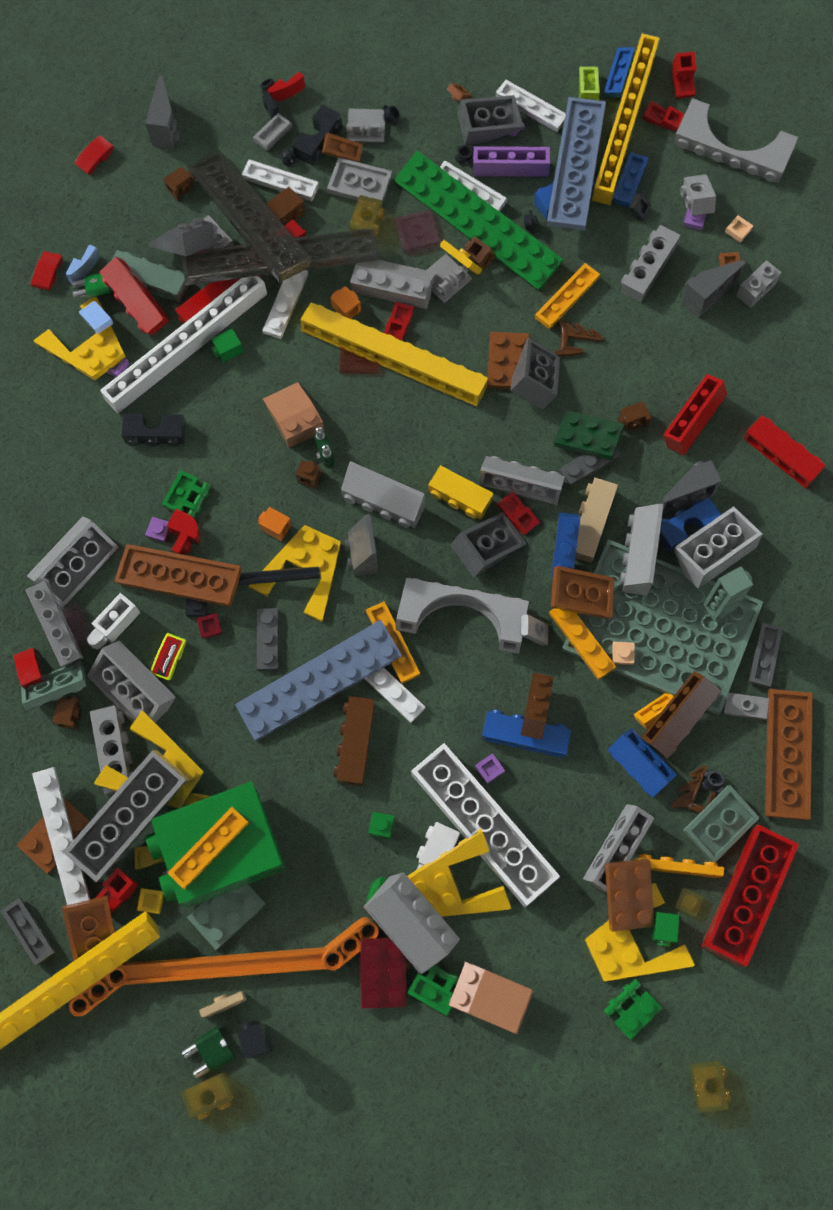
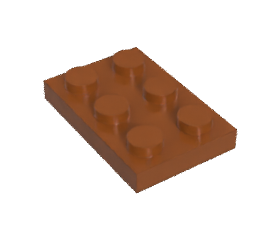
(503, 357)
(582, 592)
(37, 842)
(629, 894)
(87, 924)

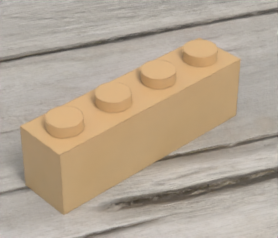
(593, 517)

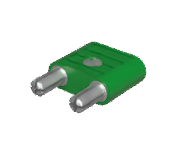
(93, 286)

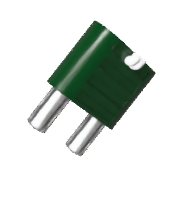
(324, 448)
(212, 1049)

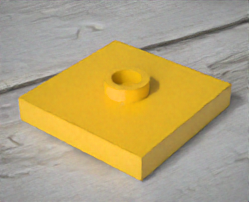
(462, 256)

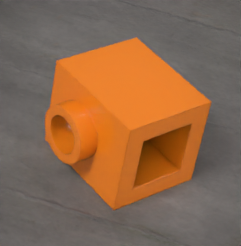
(346, 302)
(274, 523)

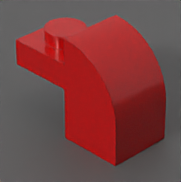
(683, 74)
(187, 530)
(118, 889)

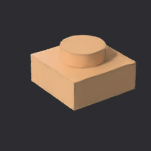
(739, 229)
(623, 653)

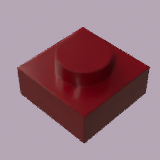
(209, 626)

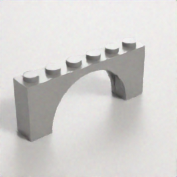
(764, 162)
(424, 597)

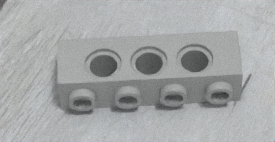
(638, 288)
(54, 623)
(101, 720)
(619, 844)

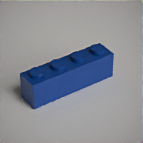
(507, 731)

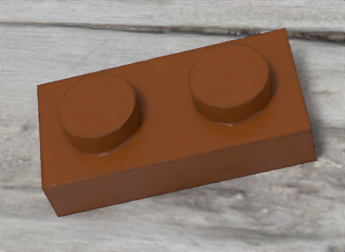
(342, 148)

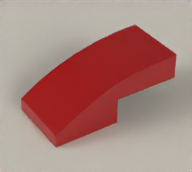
(283, 90)
(666, 118)
(96, 151)
(45, 271)
(399, 320)
(517, 513)
(28, 668)

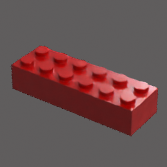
(749, 896)

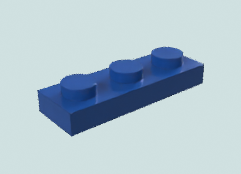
(619, 72)
(630, 179)

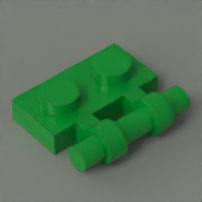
(182, 490)
(431, 993)
(637, 1014)

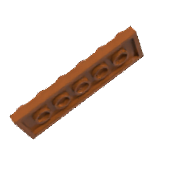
(178, 575)
(788, 755)

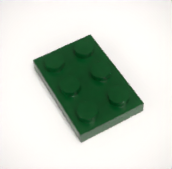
(589, 435)

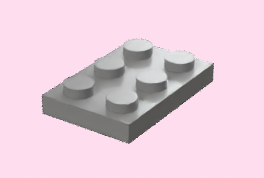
(356, 179)

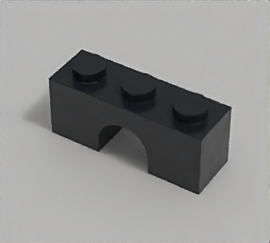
(310, 147)
(169, 432)
(255, 1039)

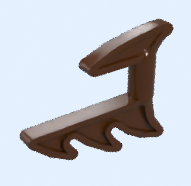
(568, 331)
(687, 800)

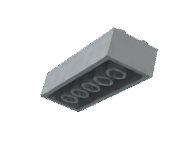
(126, 815)

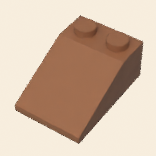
(293, 414)
(491, 998)

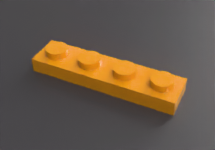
(567, 296)
(583, 642)
(404, 666)
(208, 848)
(686, 867)

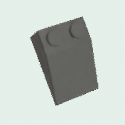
(488, 118)
(160, 119)
(186, 238)
(710, 286)
(536, 374)
(696, 484)
(487, 544)
(362, 548)

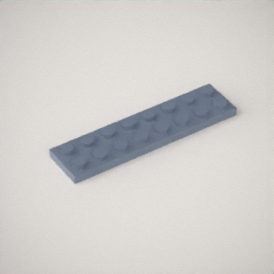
(576, 164)
(318, 680)

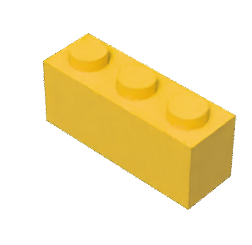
(460, 493)

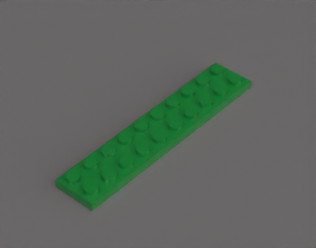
(478, 218)

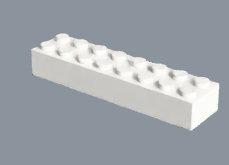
(472, 808)

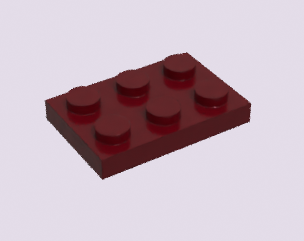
(382, 974)

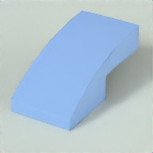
(82, 267)
(96, 317)

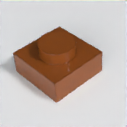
(458, 92)
(727, 258)

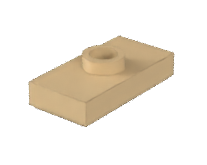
(222, 1003)

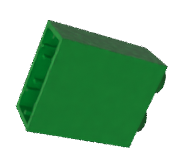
(243, 861)

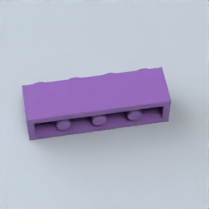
(511, 161)

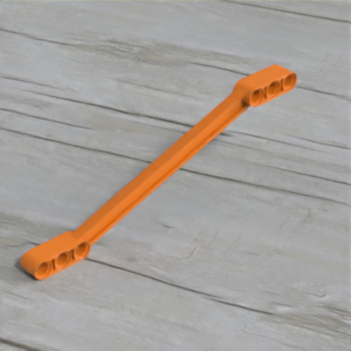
(228, 965)

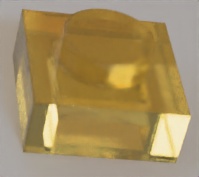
(689, 902)

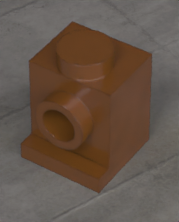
(179, 182)
(479, 253)
(634, 416)
(310, 471)
(67, 713)

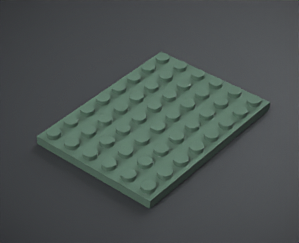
(671, 629)

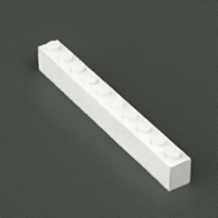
(183, 342)

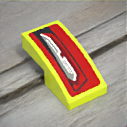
(167, 656)

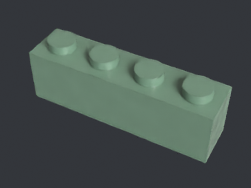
(156, 278)
(728, 593)

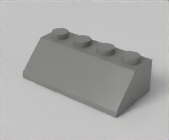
(393, 282)
(523, 480)
(383, 495)
(716, 547)
(642, 549)
(74, 560)
(129, 683)
(411, 922)

